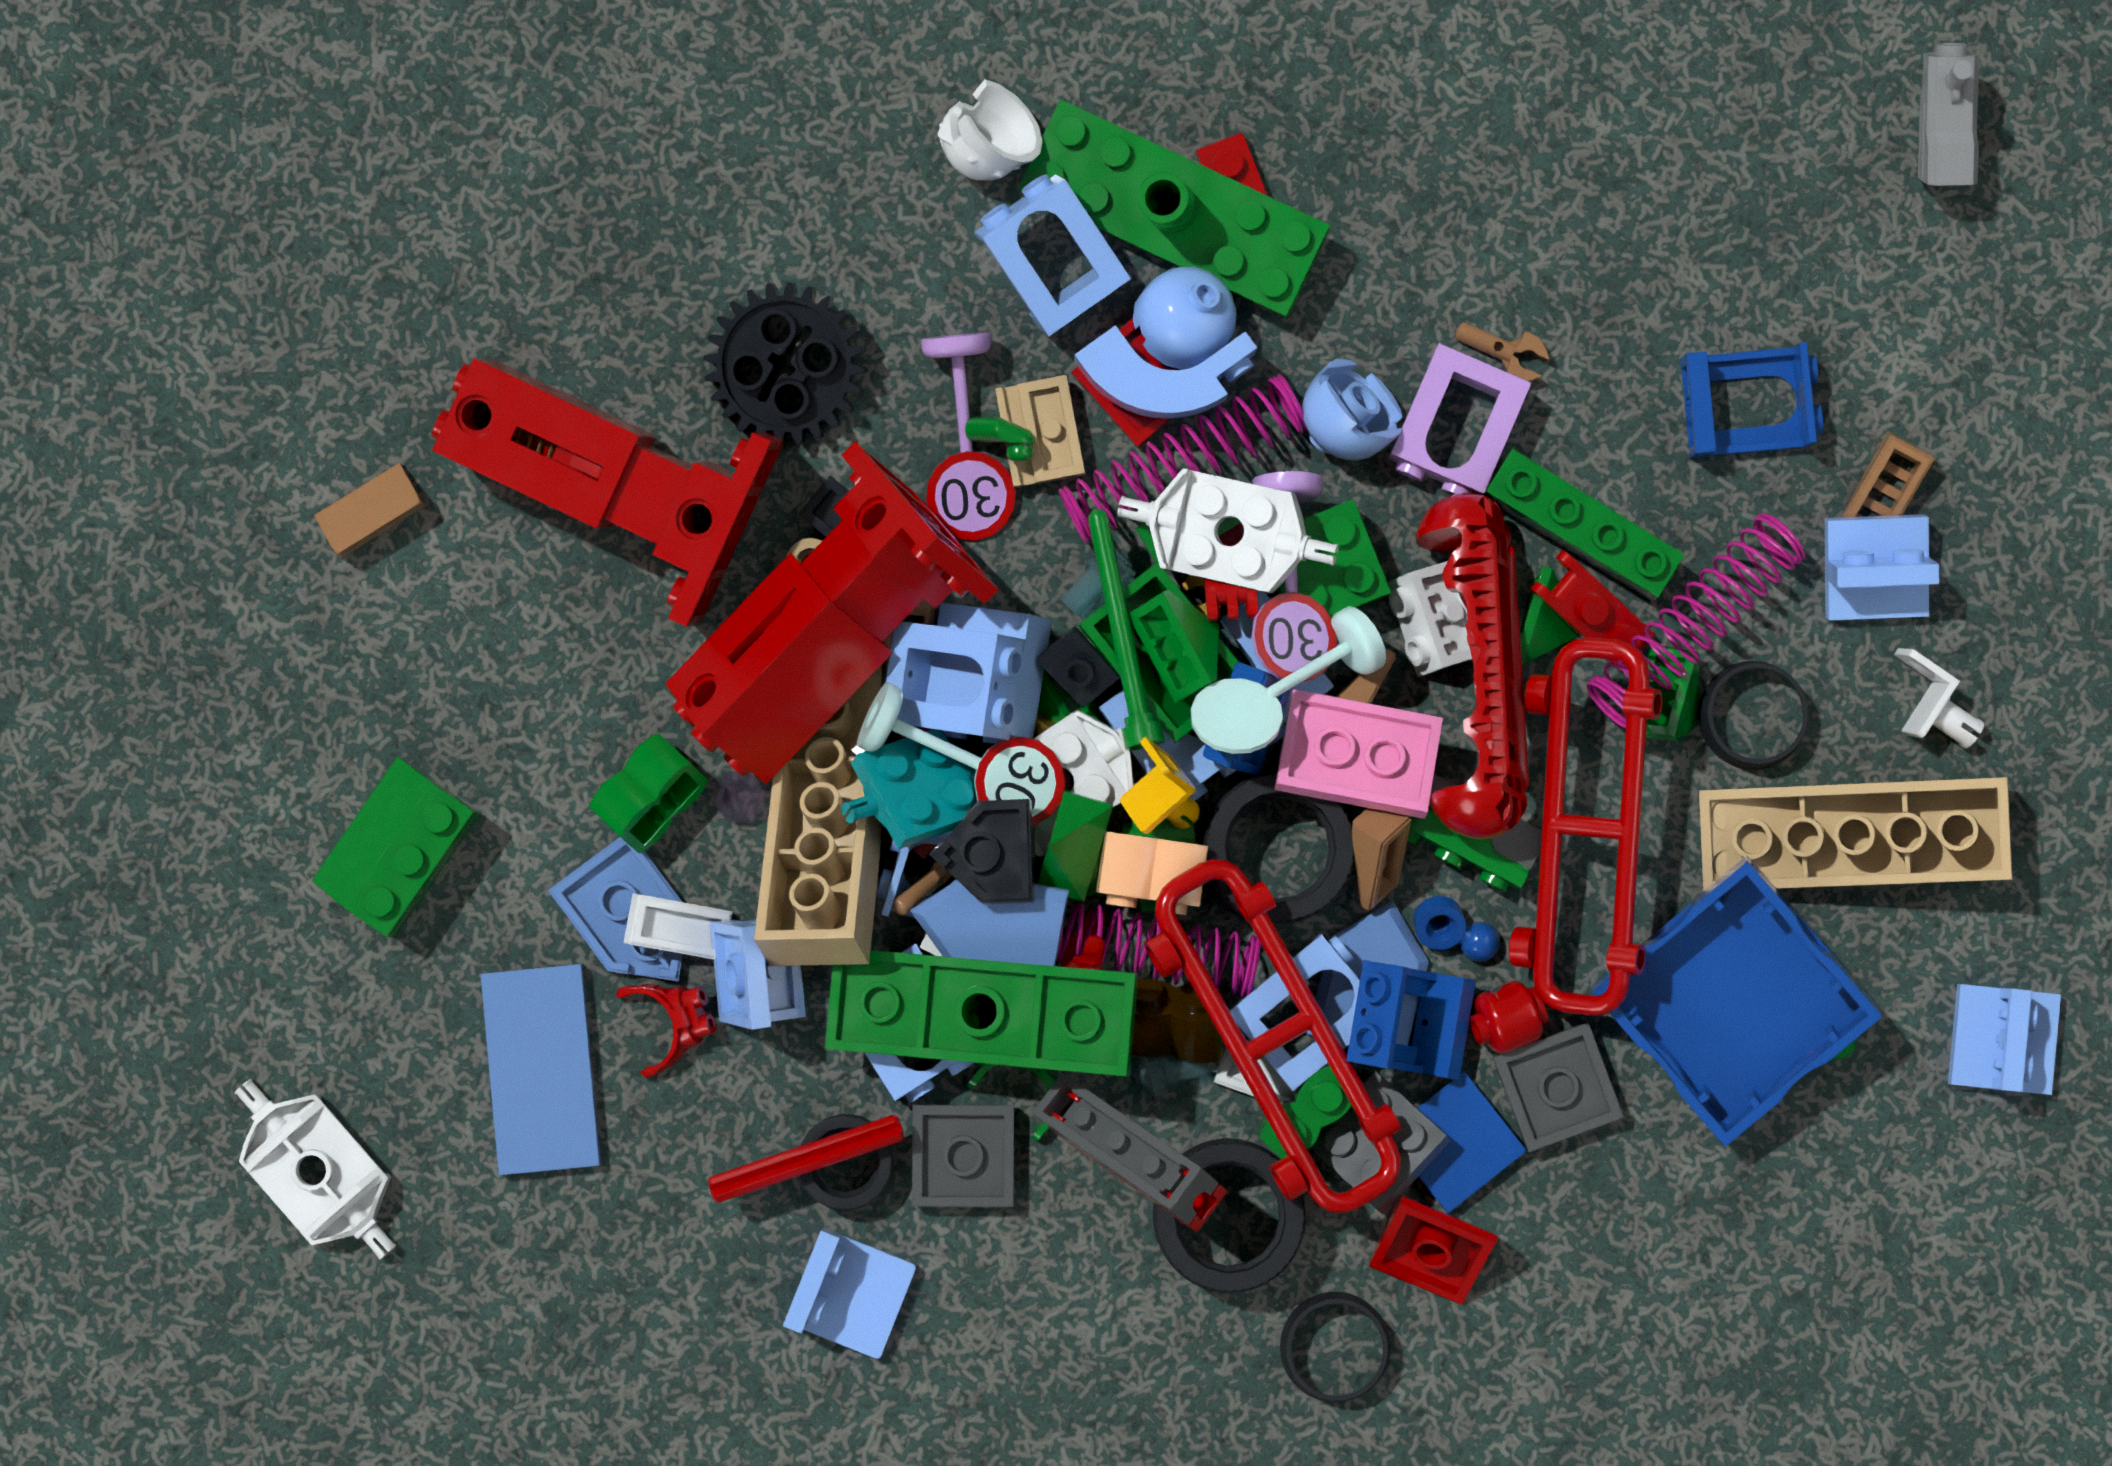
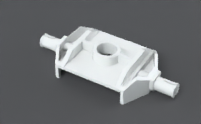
(1187, 523)
(1094, 758)
(353, 1183)

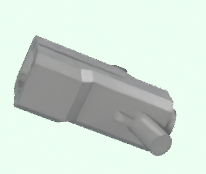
(1949, 116)

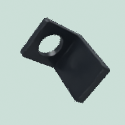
(1078, 667)

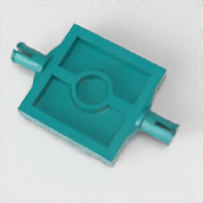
(912, 790)

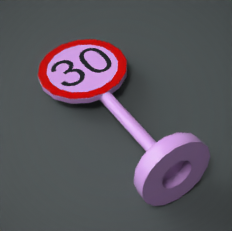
(968, 489)
(1291, 625)

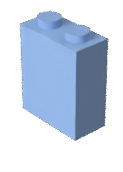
(959, 678)

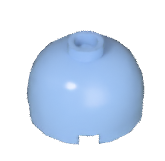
(1185, 316)
(1349, 413)

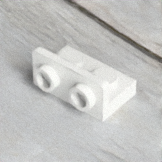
(1430, 620)

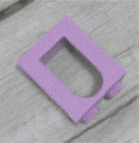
(1410, 445)

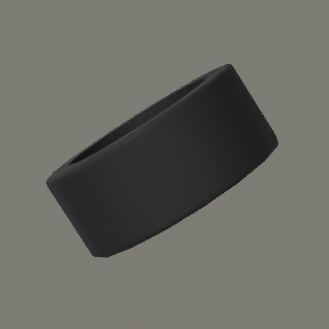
(854, 1199)

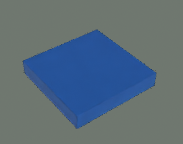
(1478, 1144)

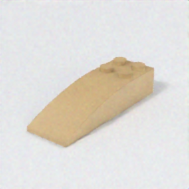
(1860, 833)
(816, 865)

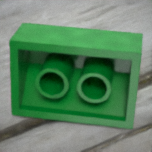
(1173, 716)
(395, 848)

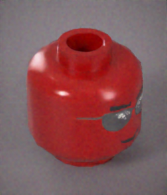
(1508, 1017)

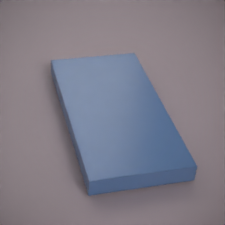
(540, 1069)

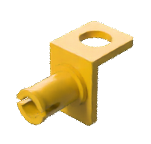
(1161, 793)

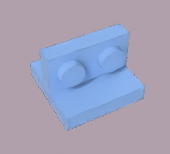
(1878, 567)
(746, 985)
(2004, 1039)

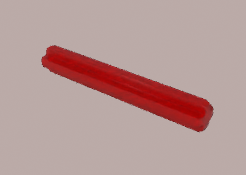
(806, 1158)

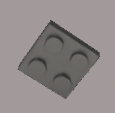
(1557, 1087)
(963, 1156)
(1356, 1158)

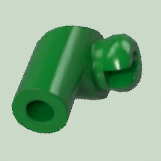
(999, 430)

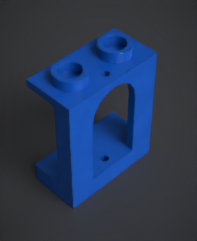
(1786, 363)
(1439, 1023)

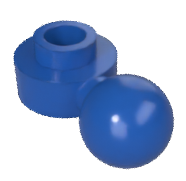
(1477, 941)

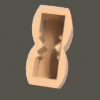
(1142, 866)

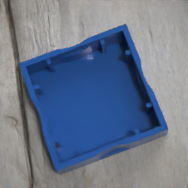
(1740, 1001)

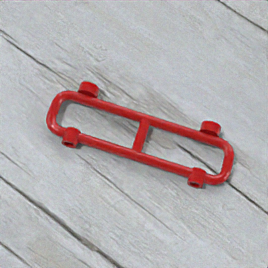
(1536, 946)
(1173, 950)

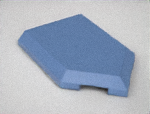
(599, 903)
(995, 932)
(1374, 938)

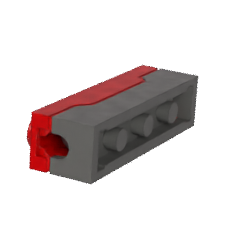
(1130, 1152)

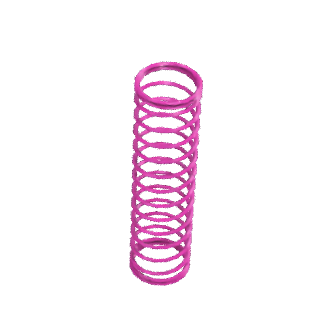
(1288, 401)
(1771, 546)
(1245, 975)

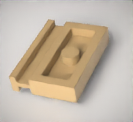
(1048, 413)

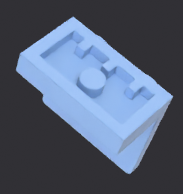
(850, 1293)

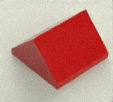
(1432, 1249)

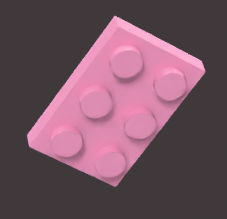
(1358, 753)

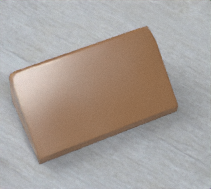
(369, 510)

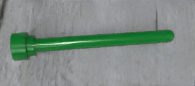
(1140, 720)

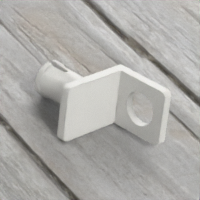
(1936, 706)

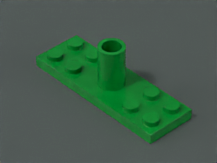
(1219, 226)
(935, 1006)

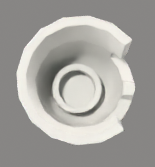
(991, 135)

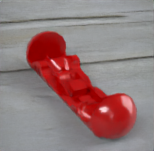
(1486, 580)

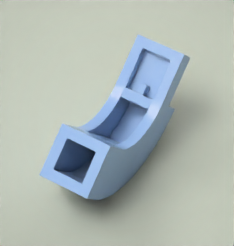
(1157, 392)

